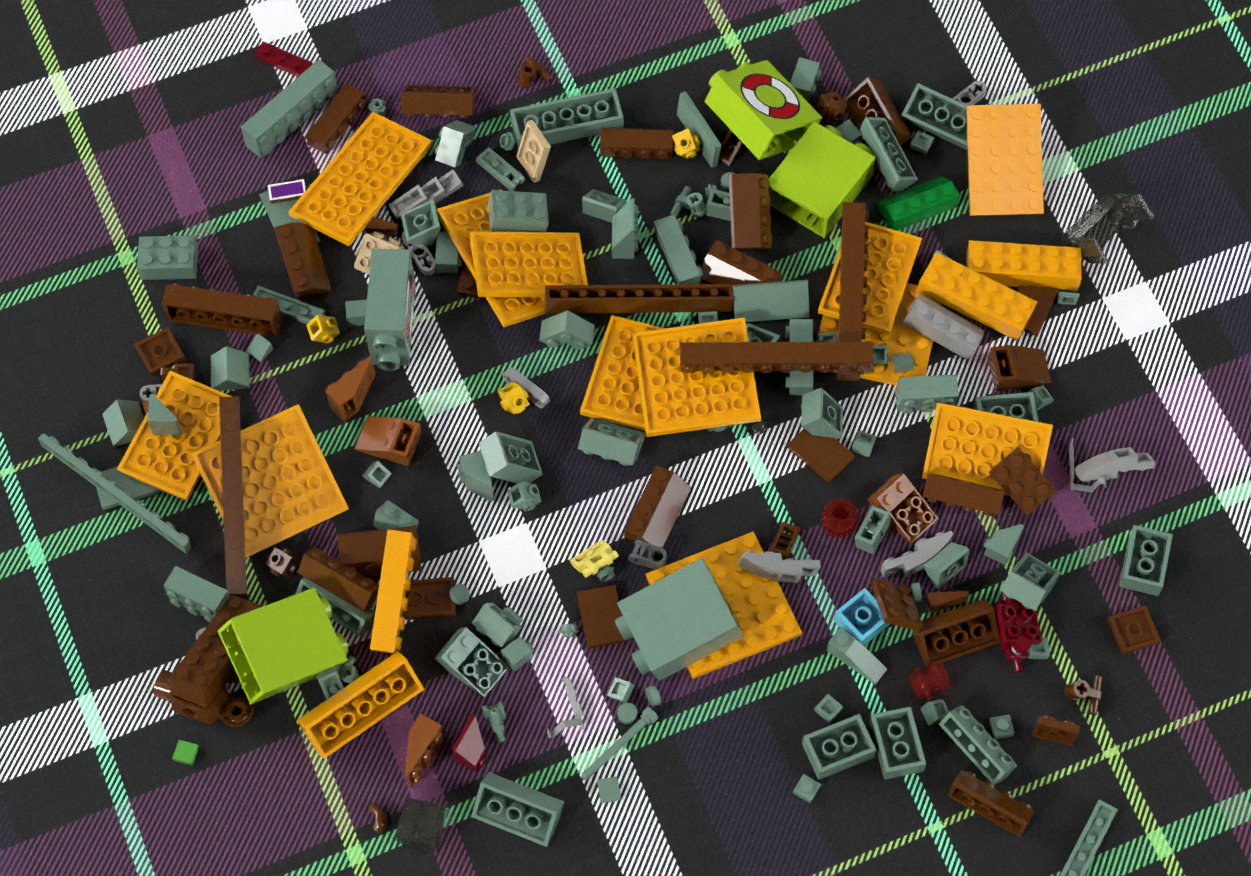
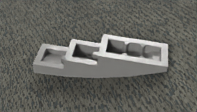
(434, 189)

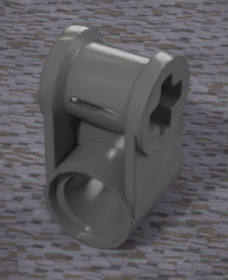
(645, 553)

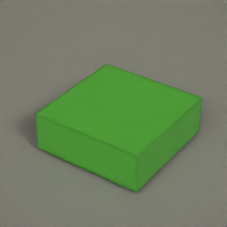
(185, 752)

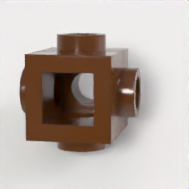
(831, 106)
(282, 563)

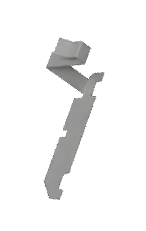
(1079, 487)
(576, 709)

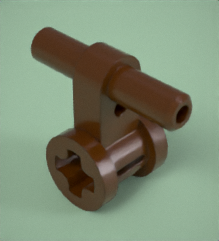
(530, 71)
(1081, 689)

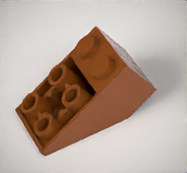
(350, 391)
(389, 438)
(907, 508)
(424, 740)

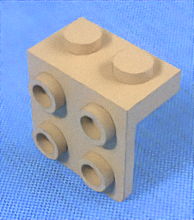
(373, 241)

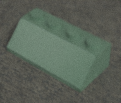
(888, 153)
(517, 809)

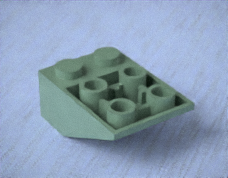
(625, 231)
(471, 661)

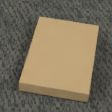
(533, 151)

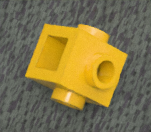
(686, 143)
(323, 328)
(513, 398)

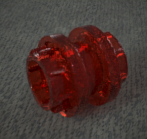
(836, 527)
(929, 680)

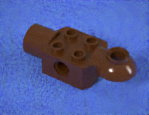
(219, 708)

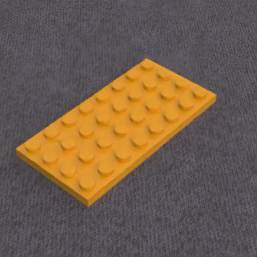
(360, 178)
(470, 216)

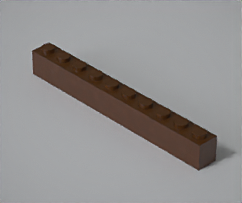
(852, 278)
(638, 298)
(776, 356)
(232, 495)

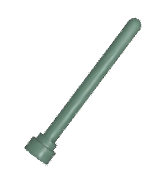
(648, 716)

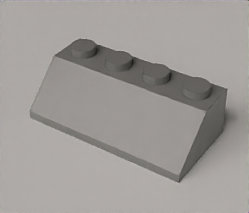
(943, 326)

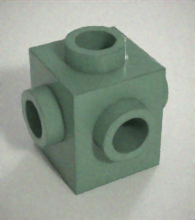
(524, 496)

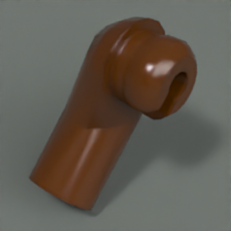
(381, 817)

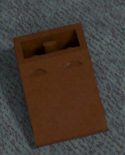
(1018, 367)

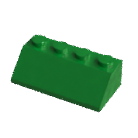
(919, 203)

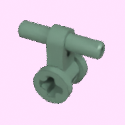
(693, 202)
(347, 671)
(495, 715)

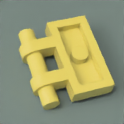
(594, 558)

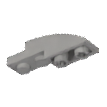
(1109, 463)
(913, 562)
(772, 567)

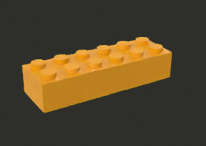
(1026, 264)
(976, 296)
(392, 590)
(360, 704)

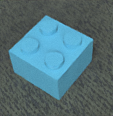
(861, 617)

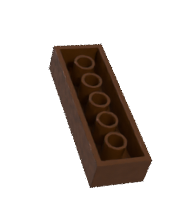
(222, 310)
(207, 662)

